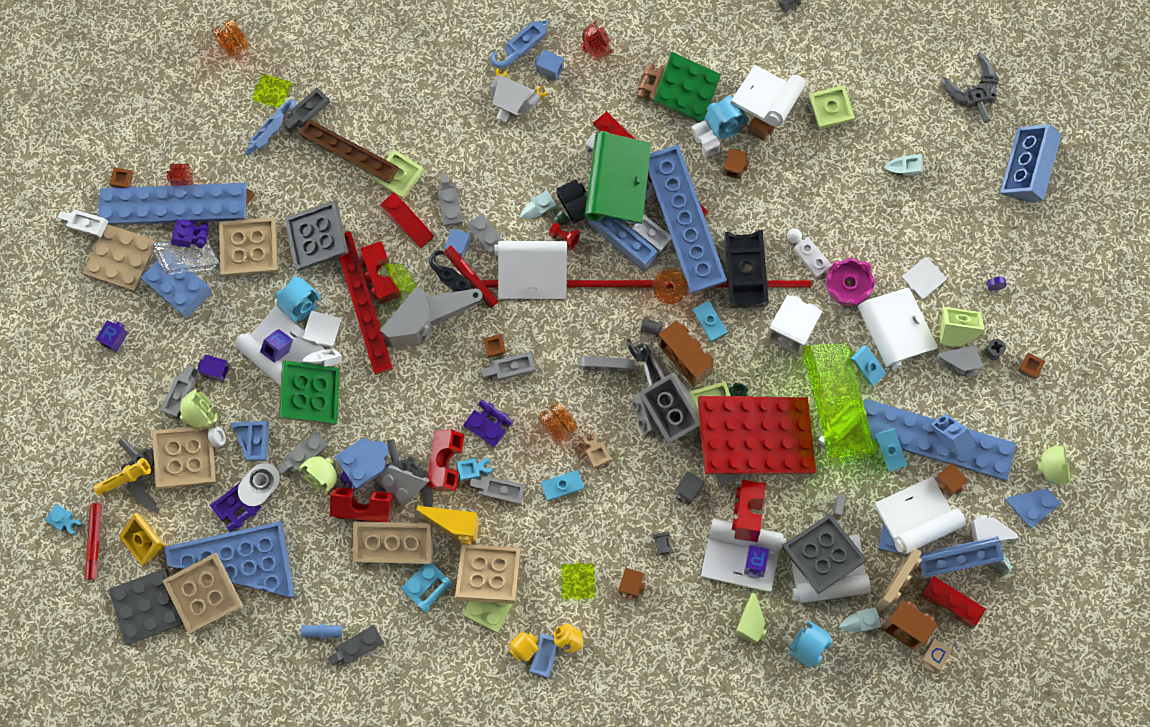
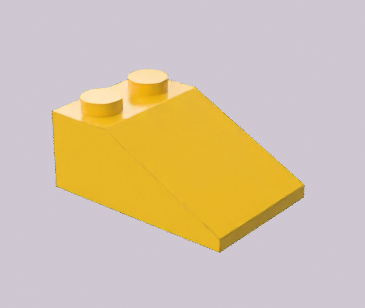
(455, 523)

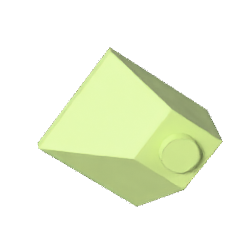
(960, 326)
(752, 622)

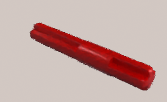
(470, 275)
(93, 541)

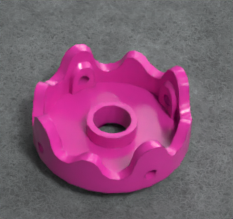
(851, 269)

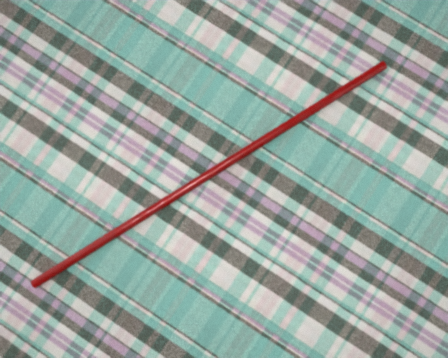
(648, 283)

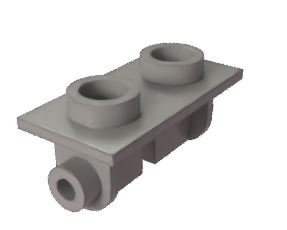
(645, 421)

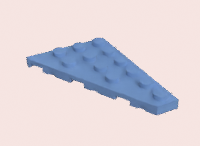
(250, 556)

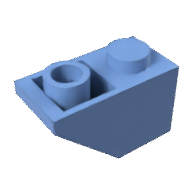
(953, 435)

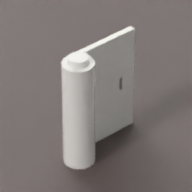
(769, 97)
(531, 266)
(897, 327)
(251, 343)
(918, 519)
(728, 556)
(851, 585)

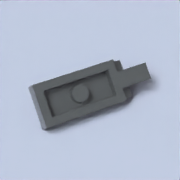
(306, 110)
(356, 646)

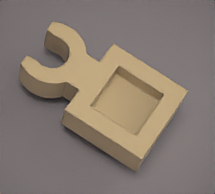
(597, 452)

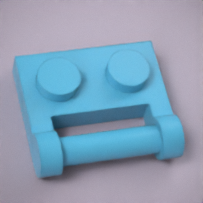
(422, 581)

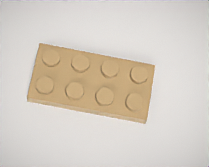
(392, 542)

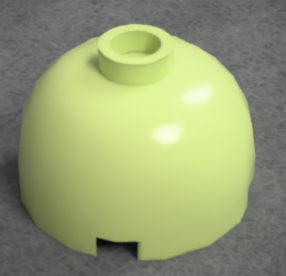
(193, 410)
(1055, 465)
(320, 473)

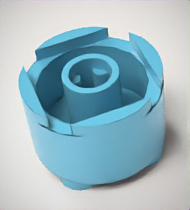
(725, 118)
(297, 299)
(810, 644)

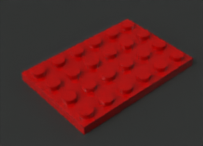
(756, 435)

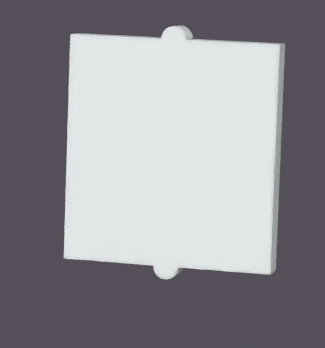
(924, 277)
(321, 329)

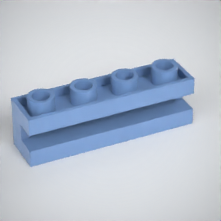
(625, 241)
(961, 556)

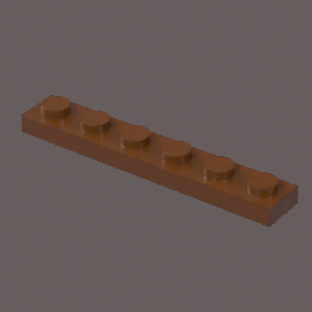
(349, 151)

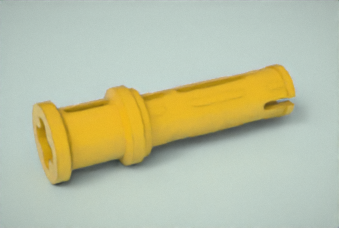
(129, 473)

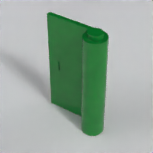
(613, 178)

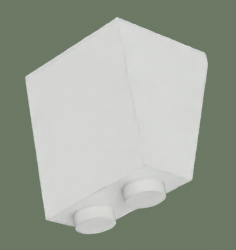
(793, 324)

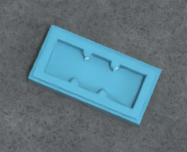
(709, 321)
(868, 365)
(891, 449)
(562, 485)

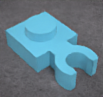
(471, 469)
(61, 518)

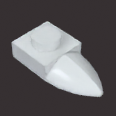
(326, 357)

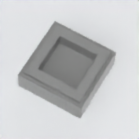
(838, 506)

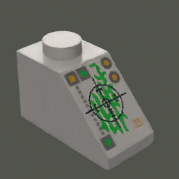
(961, 361)

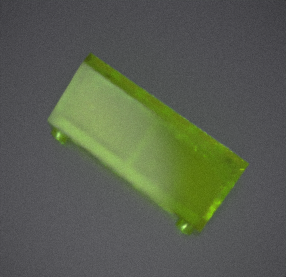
(838, 402)

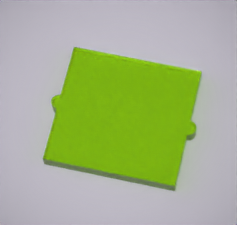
(271, 90)
(400, 277)
(578, 581)

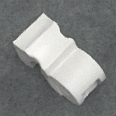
(704, 135)

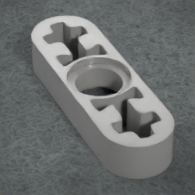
(602, 363)

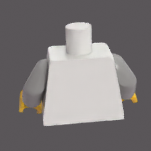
(512, 96)

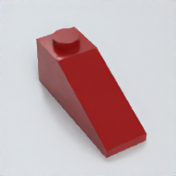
(406, 220)

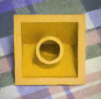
(141, 539)

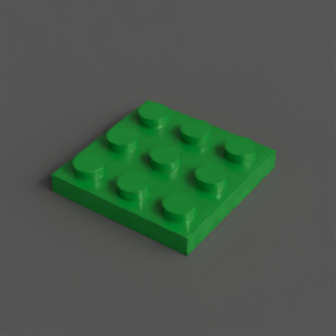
(686, 87)
(309, 392)

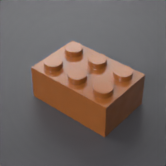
(685, 353)
(909, 625)

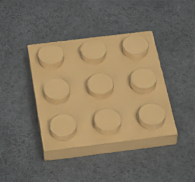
(248, 246)
(120, 258)
(183, 457)
(488, 574)
(899, 580)
(202, 593)

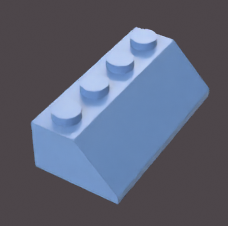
(1031, 162)

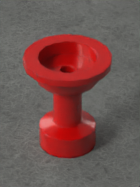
(571, 237)

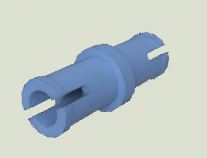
(321, 631)

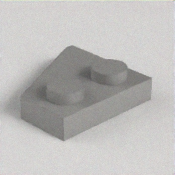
(401, 483)

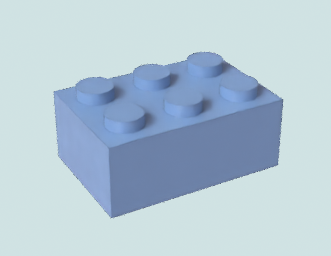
(179, 290)

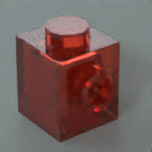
(180, 174)

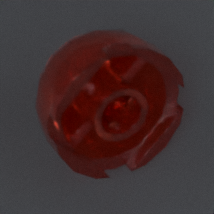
(595, 41)

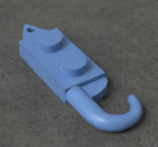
(521, 43)
(270, 127)

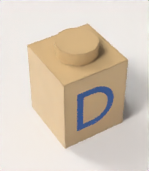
(935, 656)

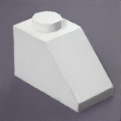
(990, 527)

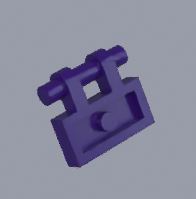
(187, 233)
(486, 429)
(229, 504)

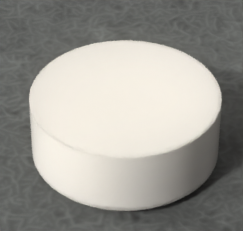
(216, 437)

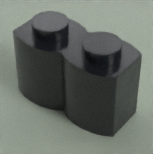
(573, 200)

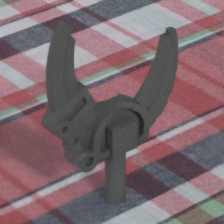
(977, 94)
(409, 465)
(138, 487)

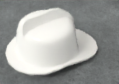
(258, 484)

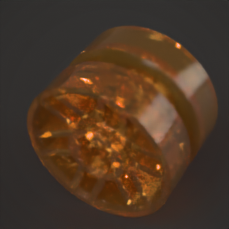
(230, 38)
(679, 288)
(557, 422)

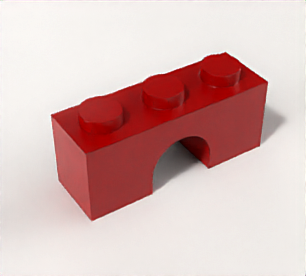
(374, 258)
(444, 446)
(345, 506)
(747, 524)
(961, 606)

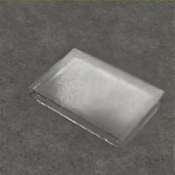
(182, 259)

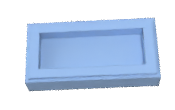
(545, 656)

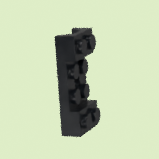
(750, 287)

